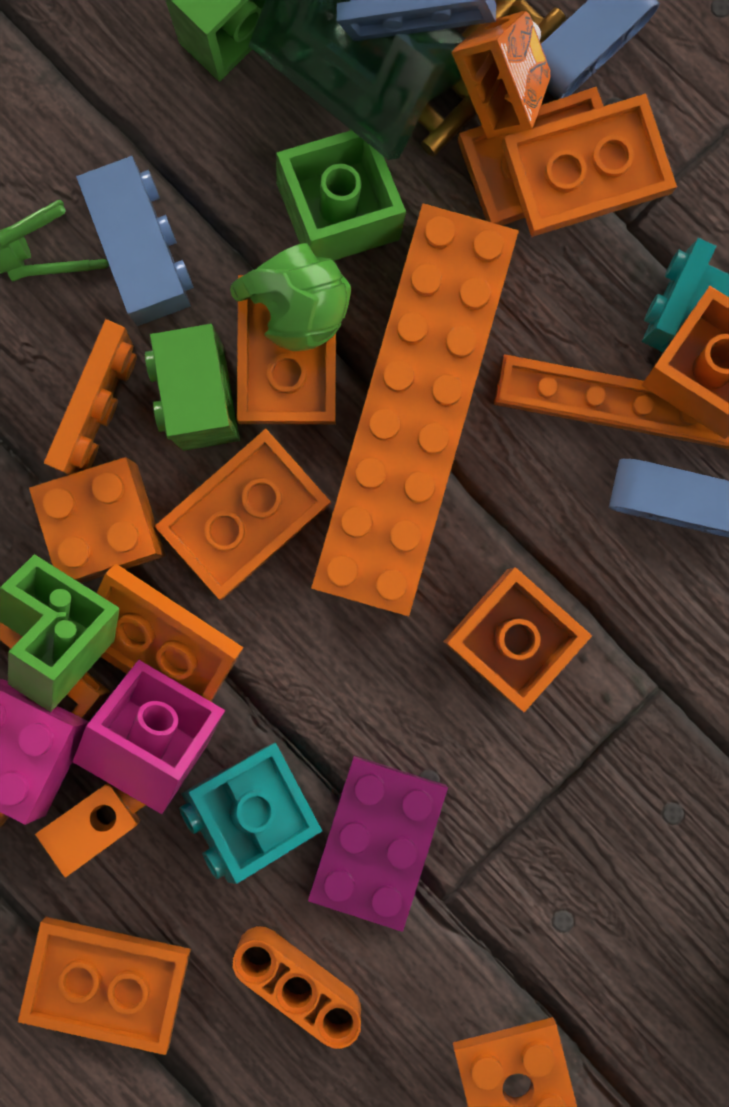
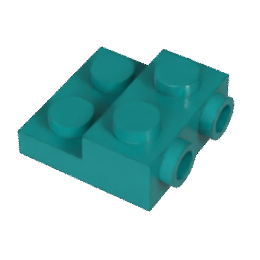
(249, 815)

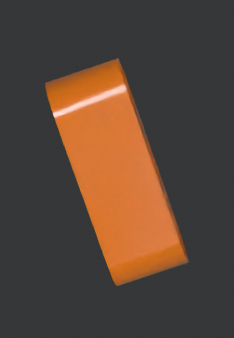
(306, 1009)

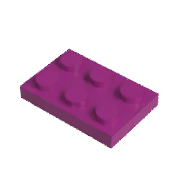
(378, 843)

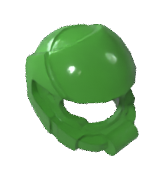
(302, 294)

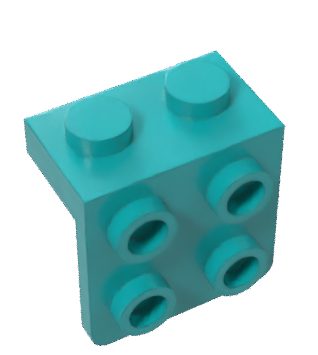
(689, 280)

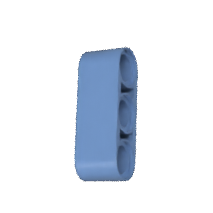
(591, 40)
(671, 496)

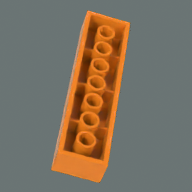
(415, 410)

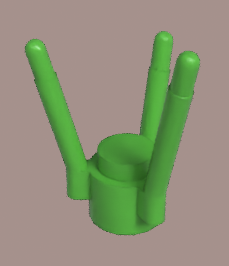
(16, 250)

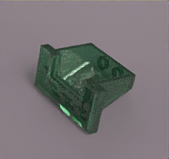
(366, 84)

